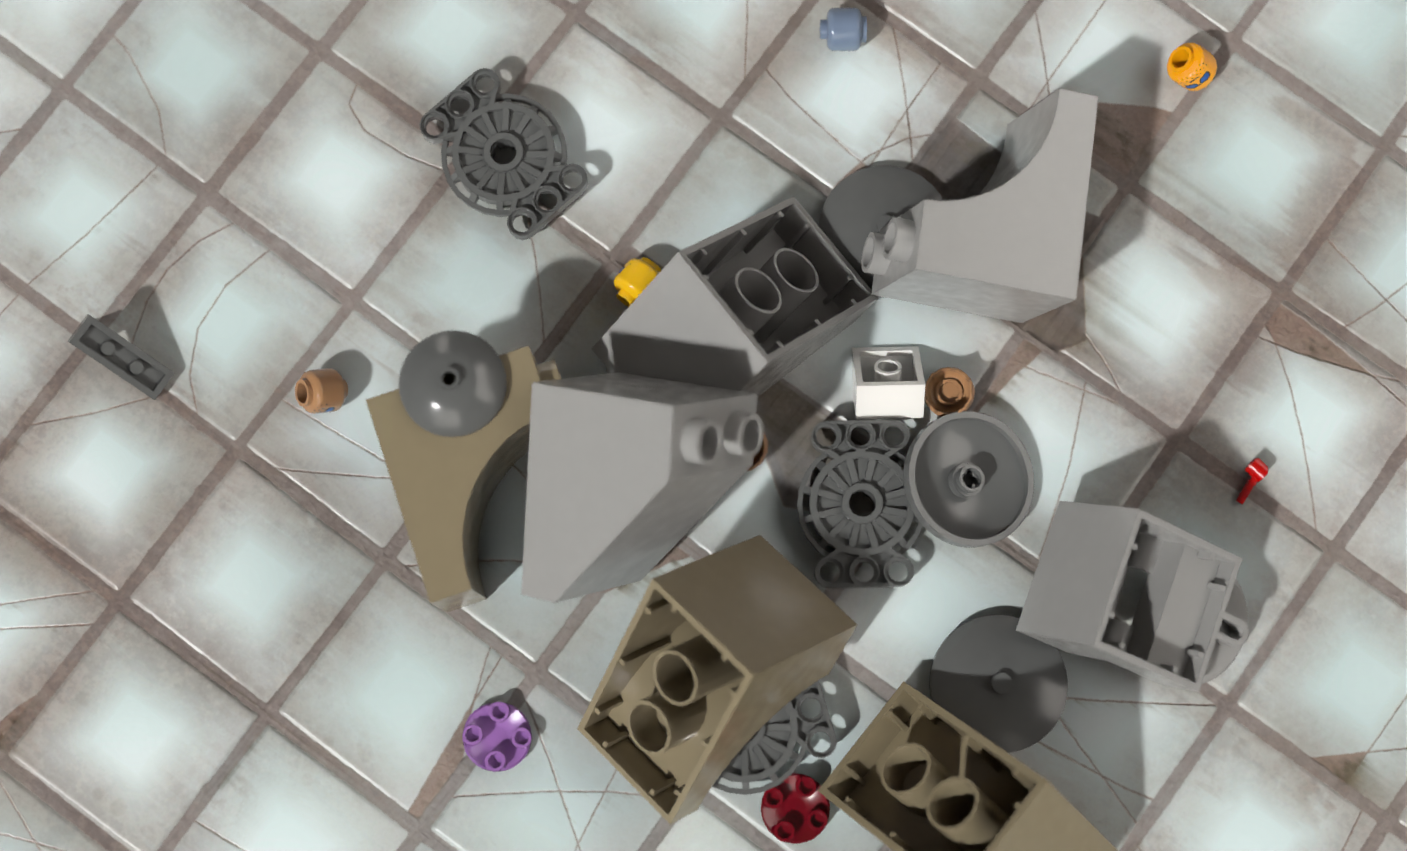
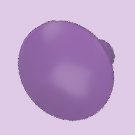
(497, 736)

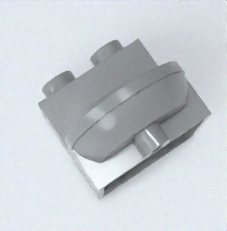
(1188, 612)

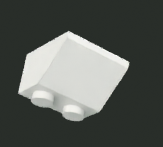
(888, 383)

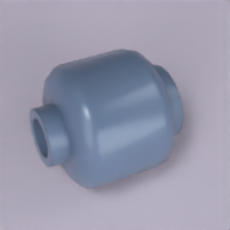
(844, 29)

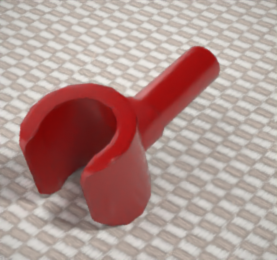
(1257, 470)

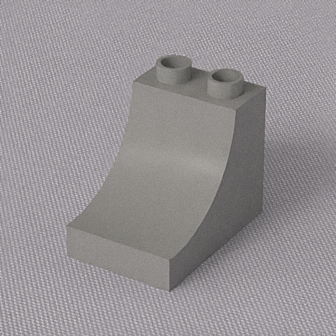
(1014, 243)

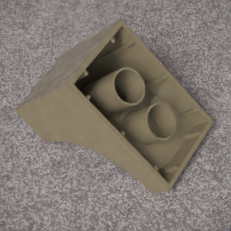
(450, 480)
(708, 667)
(941, 786)

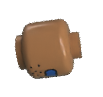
(321, 391)

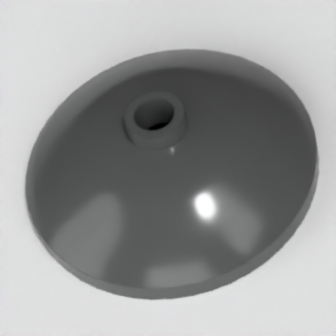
(458, 407)

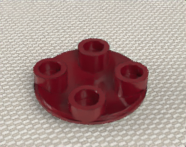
(795, 809)

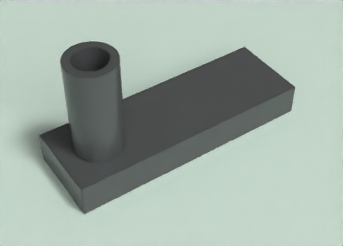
(121, 357)

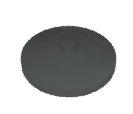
(866, 204)
(968, 479)
(1000, 681)

